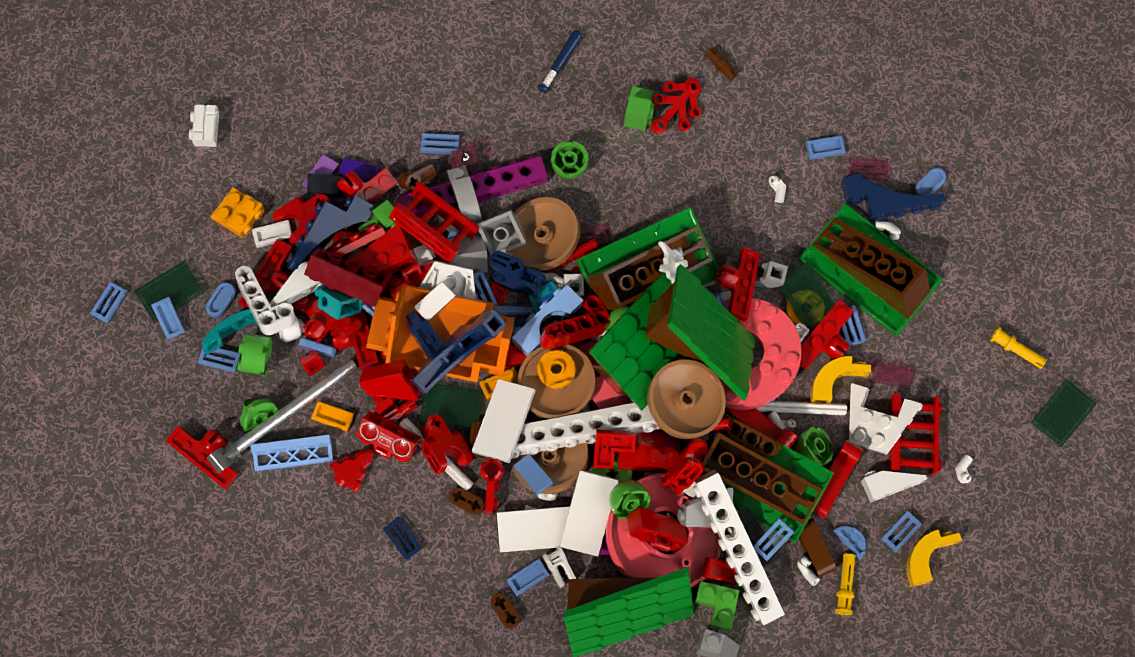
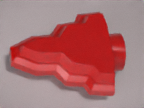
(351, 469)

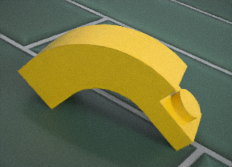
(822, 385)
(918, 559)

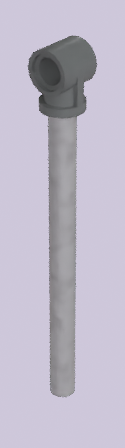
(224, 456)

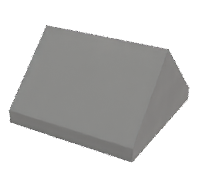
(502, 232)
(472, 254)

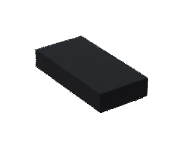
(323, 184)

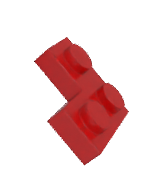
(609, 442)

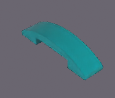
(227, 327)

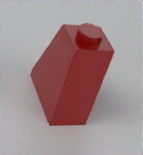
(389, 381)

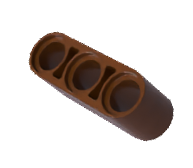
(762, 442)
(816, 549)

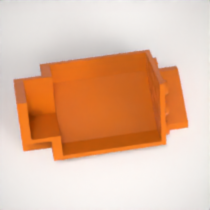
(391, 333)

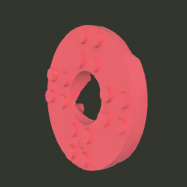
(780, 359)
(640, 560)

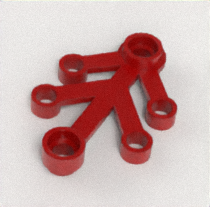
(678, 103)

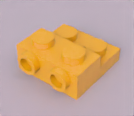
(238, 212)

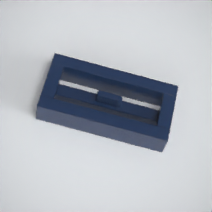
(412, 552)

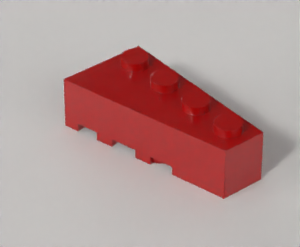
(389, 252)

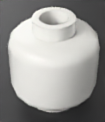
(291, 333)

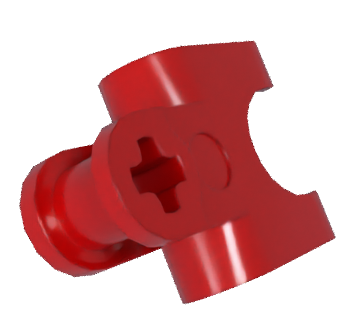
(298, 210)
(442, 442)
(687, 468)

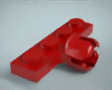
(369, 190)
(347, 240)
(270, 272)
(740, 282)
(321, 322)
(826, 336)
(365, 356)
(198, 451)
(491, 472)

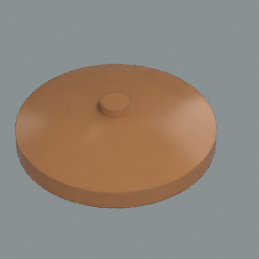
(549, 231)
(686, 399)
(560, 402)
(559, 465)

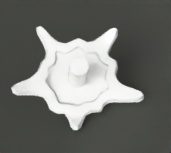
(671, 260)

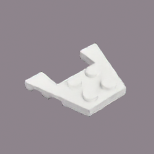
(458, 278)
(875, 429)

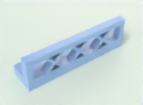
(292, 445)

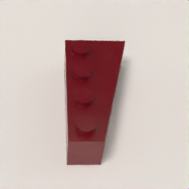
(348, 276)

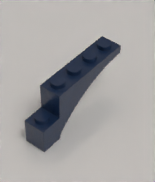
(884, 202)
(325, 222)
(457, 347)

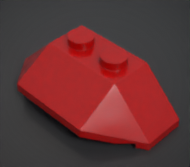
(653, 453)

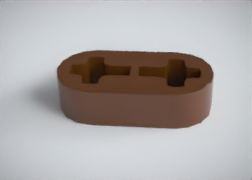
(464, 505)
(501, 613)

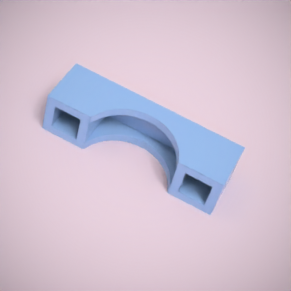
(563, 303)

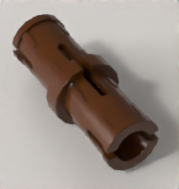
(721, 64)

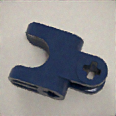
(514, 275)

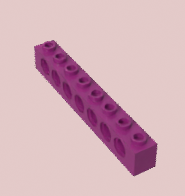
(484, 192)

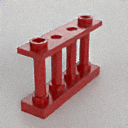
(426, 234)
(895, 461)

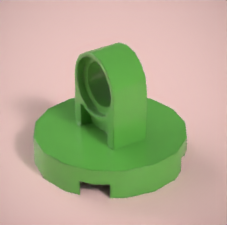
(256, 412)

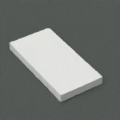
(503, 421)
(588, 513)
(531, 528)

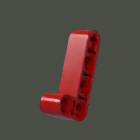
(591, 323)
(761, 422)
(841, 466)

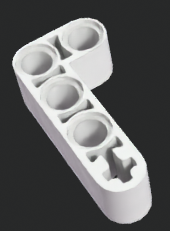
(258, 299)

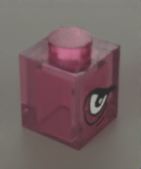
(464, 156)

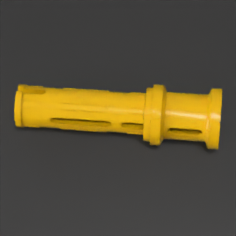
(1010, 343)
(845, 593)

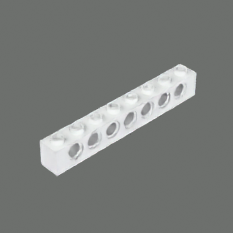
(585, 421)
(771, 608)

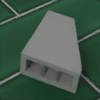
(692, 514)
(716, 645)

